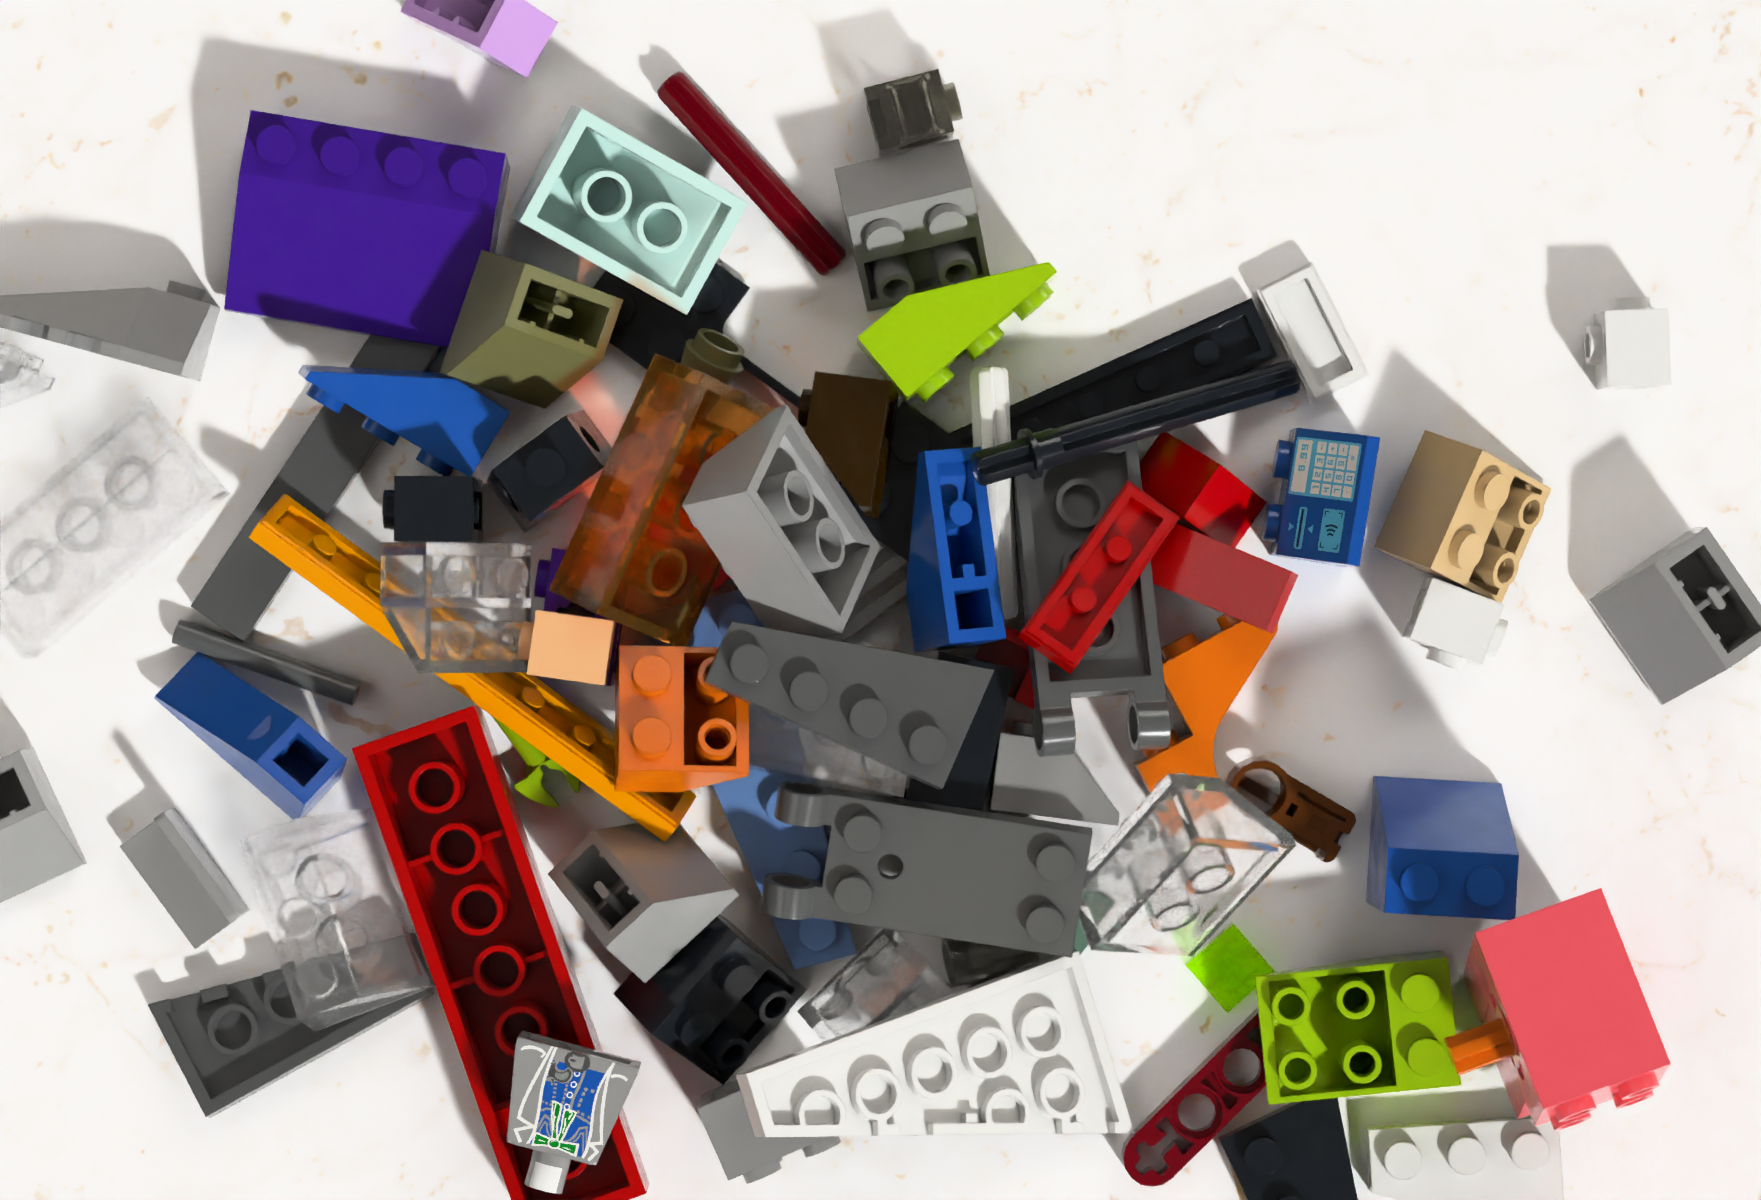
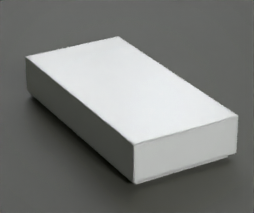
(1312, 332)

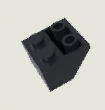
(713, 999)

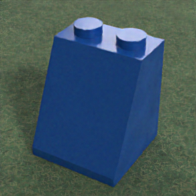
(1441, 849)

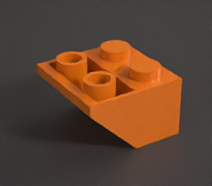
(672, 725)

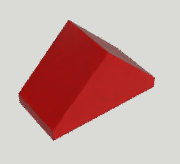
(1199, 490)

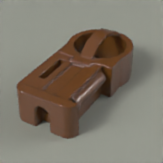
(1298, 808)

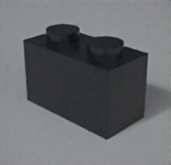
(434, 509)

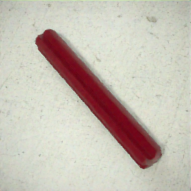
(751, 173)

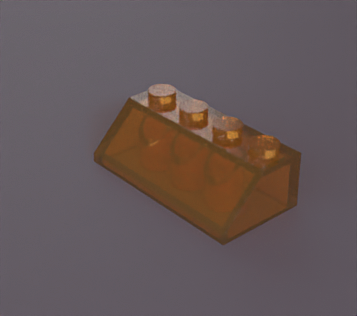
(635, 544)

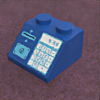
(1321, 496)

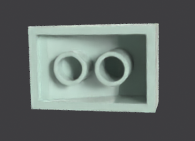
(629, 209)

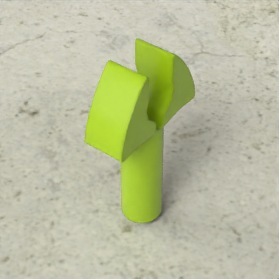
(532, 785)

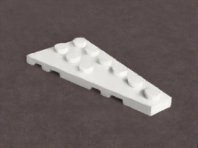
(978, 1062)

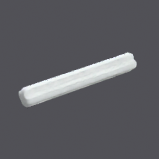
(991, 428)

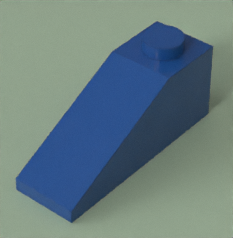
(952, 557)

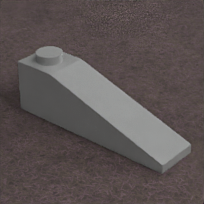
(133, 325)

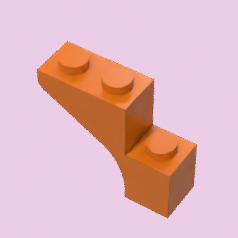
(1202, 685)

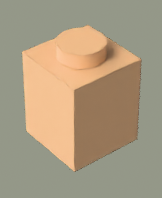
(567, 646)

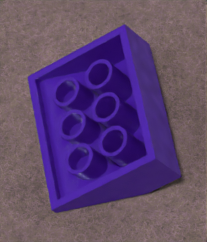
(360, 228)

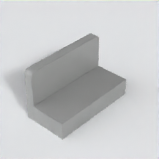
(184, 877)

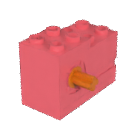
(1560, 1014)

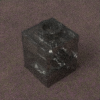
(912, 111)

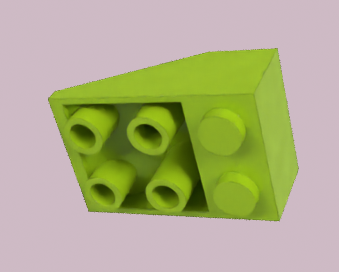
(937, 326)
(1357, 1028)

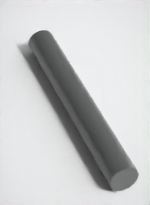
(266, 662)

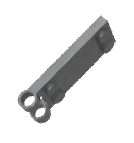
(1050, 526)
(961, 873)

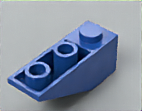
(425, 408)
(254, 735)

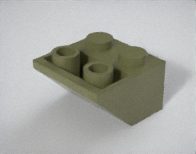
(528, 331)

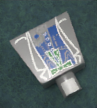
(564, 1104)

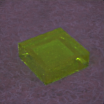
(1228, 967)

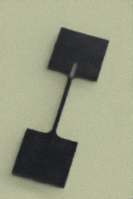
(654, 327)

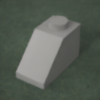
(1045, 784)

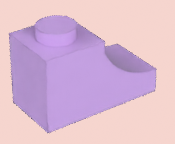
(498, 30)

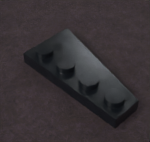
(1293, 1154)

